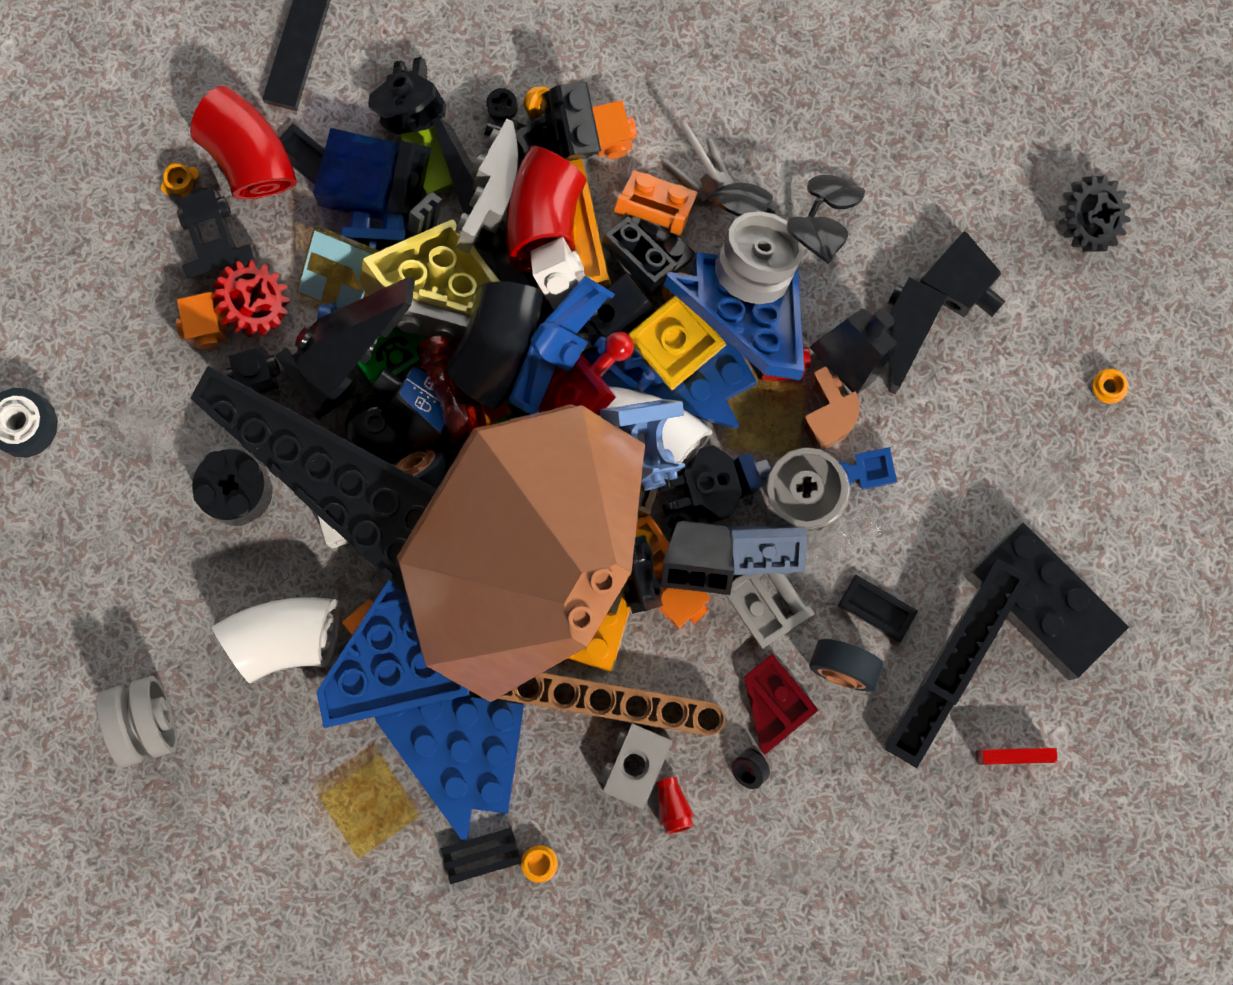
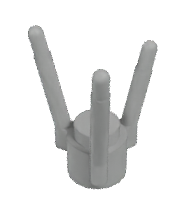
(713, 178)

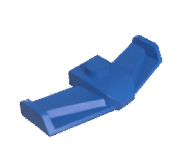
(556, 343)

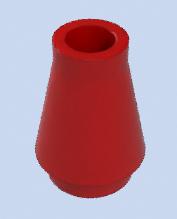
(674, 808)

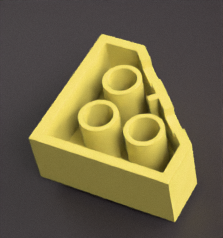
(440, 271)

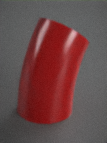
(242, 145)
(541, 205)

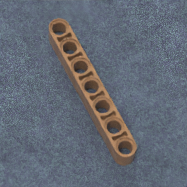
(617, 708)

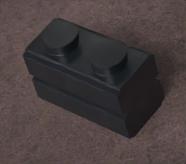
(571, 121)

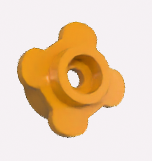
(174, 172)

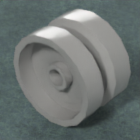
(758, 258)
(791, 476)
(136, 721)

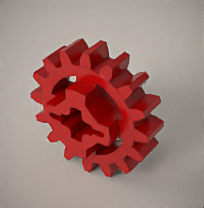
(235, 298)

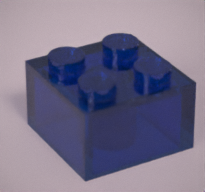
(356, 173)

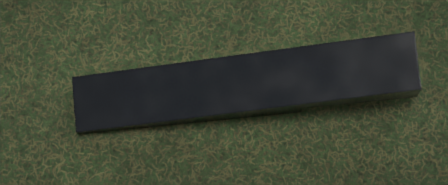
(463, 180)
(956, 663)

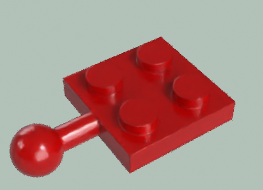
(584, 382)

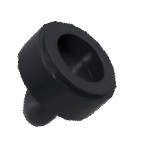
(750, 769)

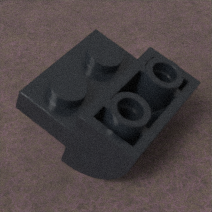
(647, 251)

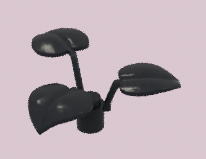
(817, 234)

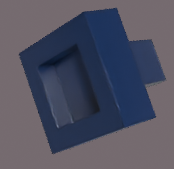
(751, 473)

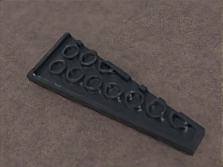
(342, 483)

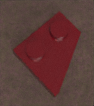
(776, 703)

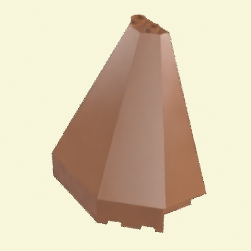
(523, 547)

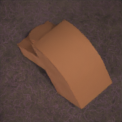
(837, 417)

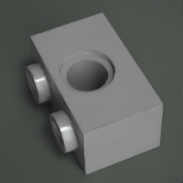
(638, 788)

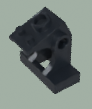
(201, 206)

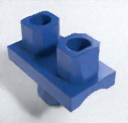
(360, 230)

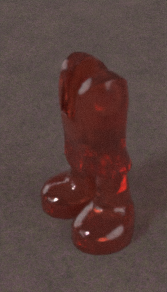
(459, 411)

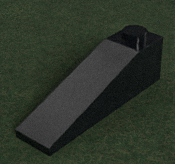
(348, 336)

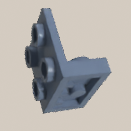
(768, 549)

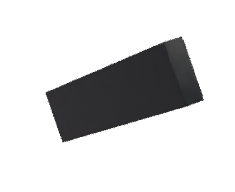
(295, 53)

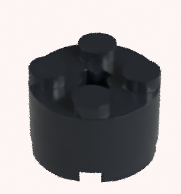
(225, 469)

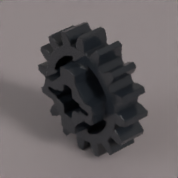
(1089, 197)

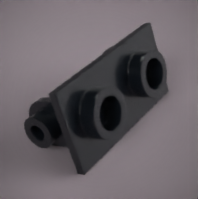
(644, 589)

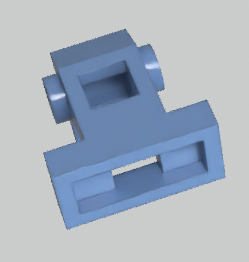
(650, 420)

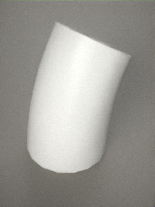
(680, 434)
(280, 635)

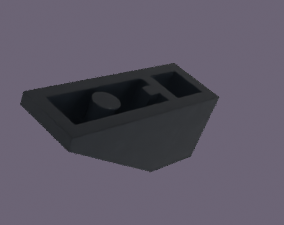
(913, 315)

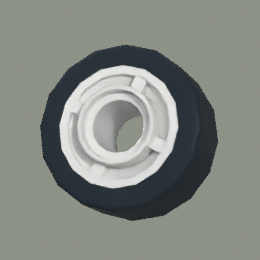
(39, 425)

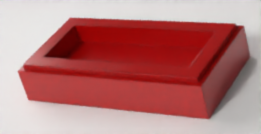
(1016, 756)

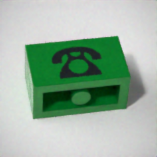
(393, 353)

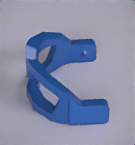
(640, 386)

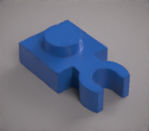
(872, 469)

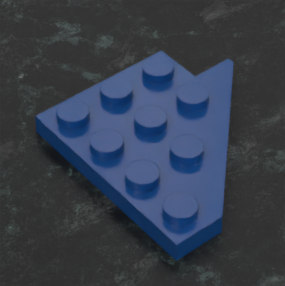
(762, 333)
(703, 392)
(382, 667)
(460, 753)

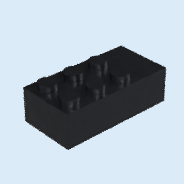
(1055, 606)

